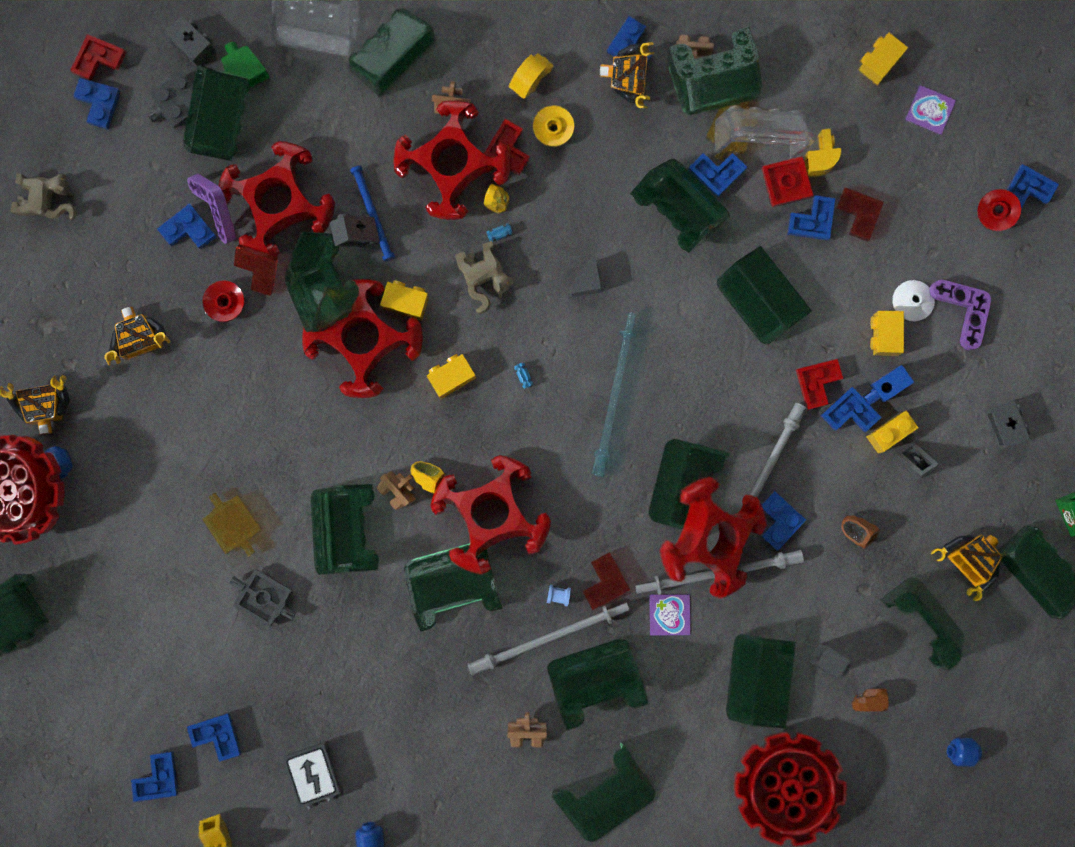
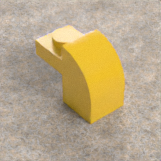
(529, 75)
(823, 160)
(214, 832)

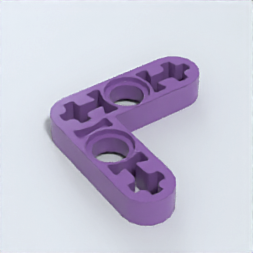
(214, 196)
(970, 303)

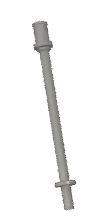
(790, 424)
(780, 560)
(491, 661)

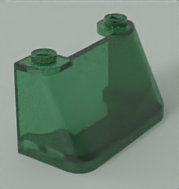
(914, 596)

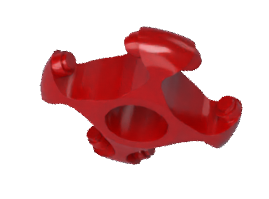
(428, 156)
(279, 175)
(364, 363)
(498, 490)
(733, 534)

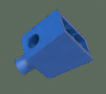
(896, 380)

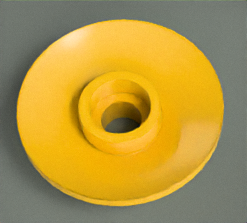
(556, 117)

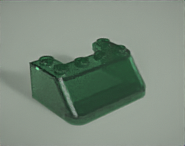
(716, 78)
(682, 201)
(316, 284)
(678, 469)
(340, 529)
(594, 678)

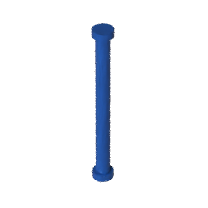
(357, 172)

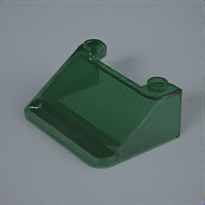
(440, 584)
(610, 801)

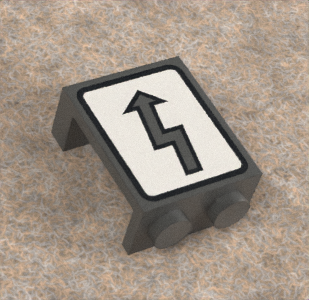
(312, 776)

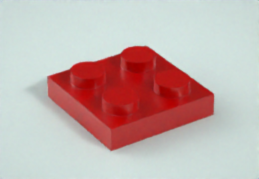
(787, 181)

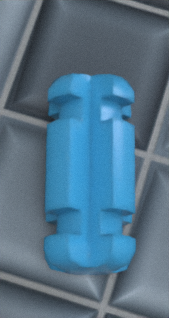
(499, 232)
(523, 375)

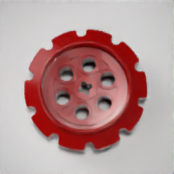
(27, 489)
(813, 816)

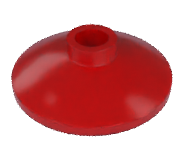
(993, 219)
(216, 294)

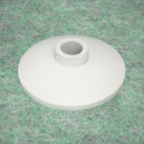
(903, 300)

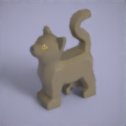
(40, 197)
(481, 272)

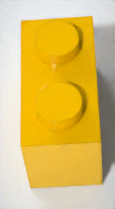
(883, 58)
(404, 300)
(888, 333)
(451, 375)
(892, 432)

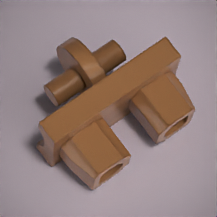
(699, 49)
(452, 90)
(399, 487)
(527, 728)

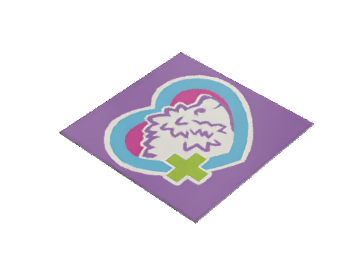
(930, 109)
(669, 614)

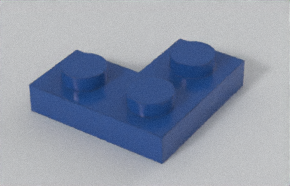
(628, 34)
(102, 99)
(717, 178)
(1032, 183)
(187, 222)
(816, 225)
(851, 406)
(786, 521)
(218, 730)
(161, 783)

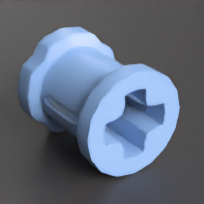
(558, 595)

